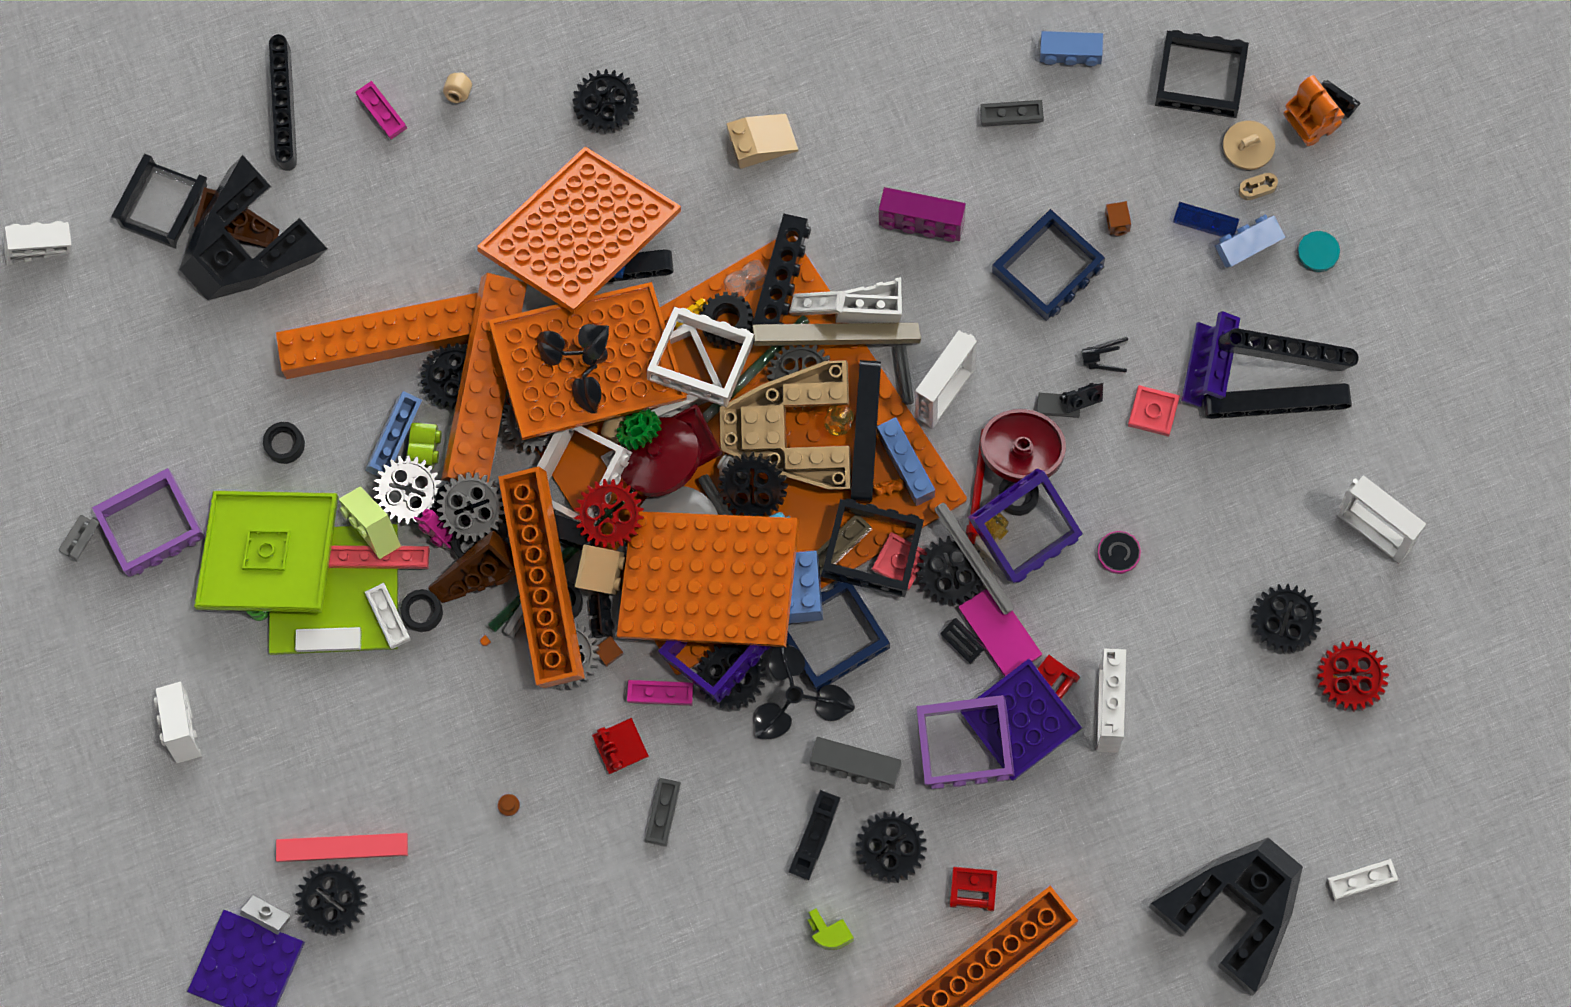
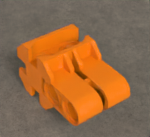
(1313, 112)

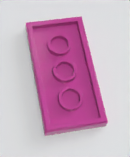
(1000, 633)

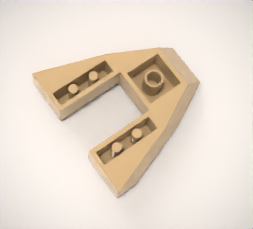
(759, 424)

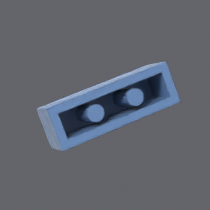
(1071, 48)
(1249, 240)

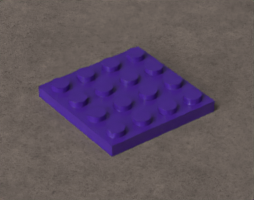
(1035, 717)
(245, 964)

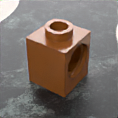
(1118, 218)

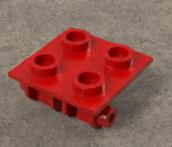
(620, 745)

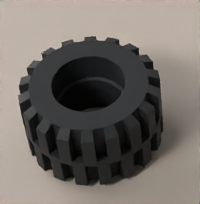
(727, 304)

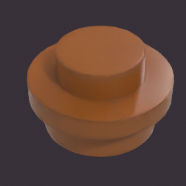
(508, 805)

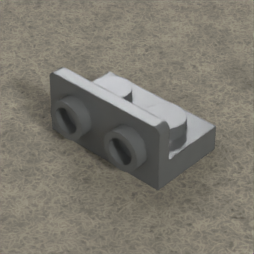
(79, 537)

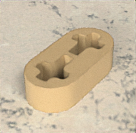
(1256, 182)

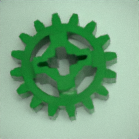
(638, 429)

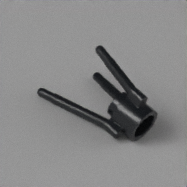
(1092, 355)

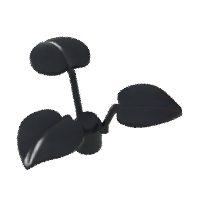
(594, 341)
(783, 664)

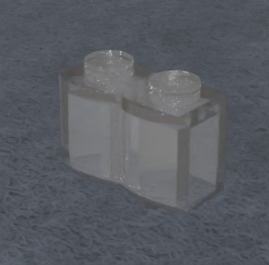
(748, 279)

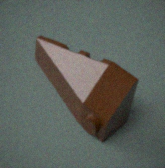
(246, 227)
(482, 566)

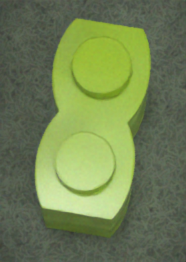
(423, 443)

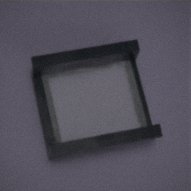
(158, 202)

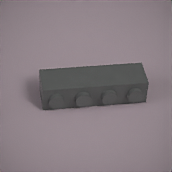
(855, 763)

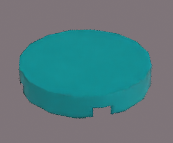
(1318, 251)

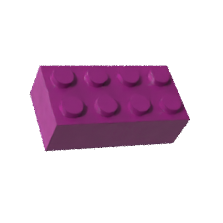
(922, 214)

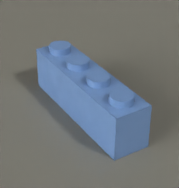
(394, 432)
(905, 461)

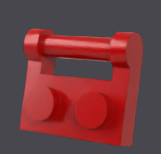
(1053, 669)
(973, 881)

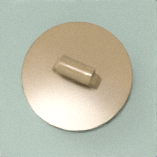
(1249, 145)

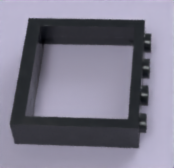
(1198, 103)
(866, 579)

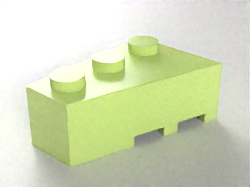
(369, 521)

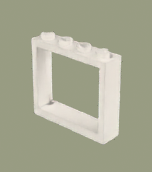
(682, 332)
(945, 379)
(691, 385)
(556, 449)
(1386, 508)
(1111, 700)

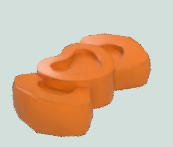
(888, 486)

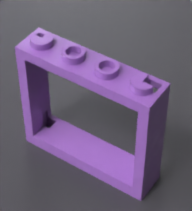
(135, 494)
(978, 777)

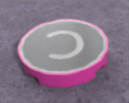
(1119, 552)

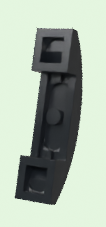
(815, 835)

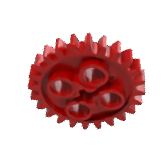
(597, 497)
(1354, 695)

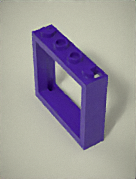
(1003, 501)
(730, 678)

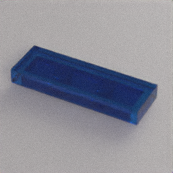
(1205, 220)

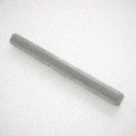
(974, 558)

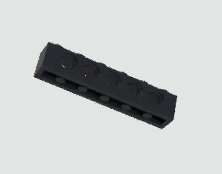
(789, 226)

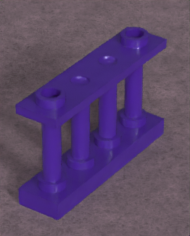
(1208, 363)

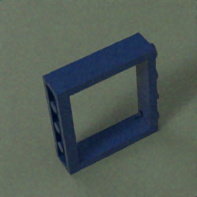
(1000, 267)
(859, 658)

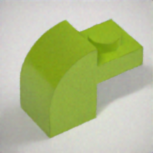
(831, 937)

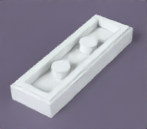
(817, 303)
(387, 616)
(328, 639)
(1362, 879)

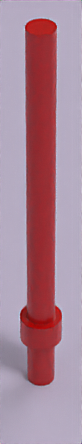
(976, 499)

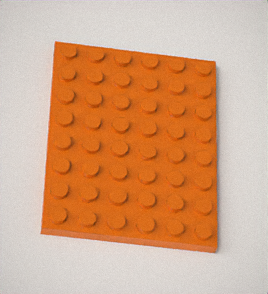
(579, 229)
(544, 393)
(709, 579)

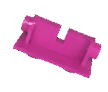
(428, 525)

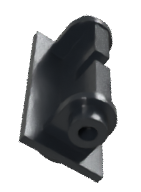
(1342, 99)
(1083, 397)
(600, 606)

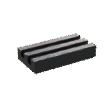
(976, 653)

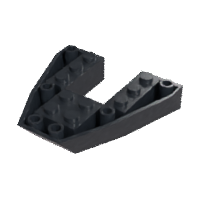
(219, 262)
(1259, 876)

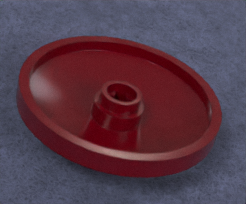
(1020, 443)
(665, 462)

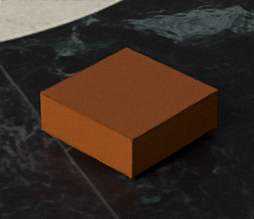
(609, 651)

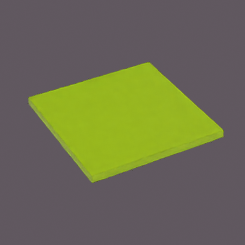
(266, 551)
(343, 604)

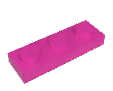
(381, 110)
(660, 692)

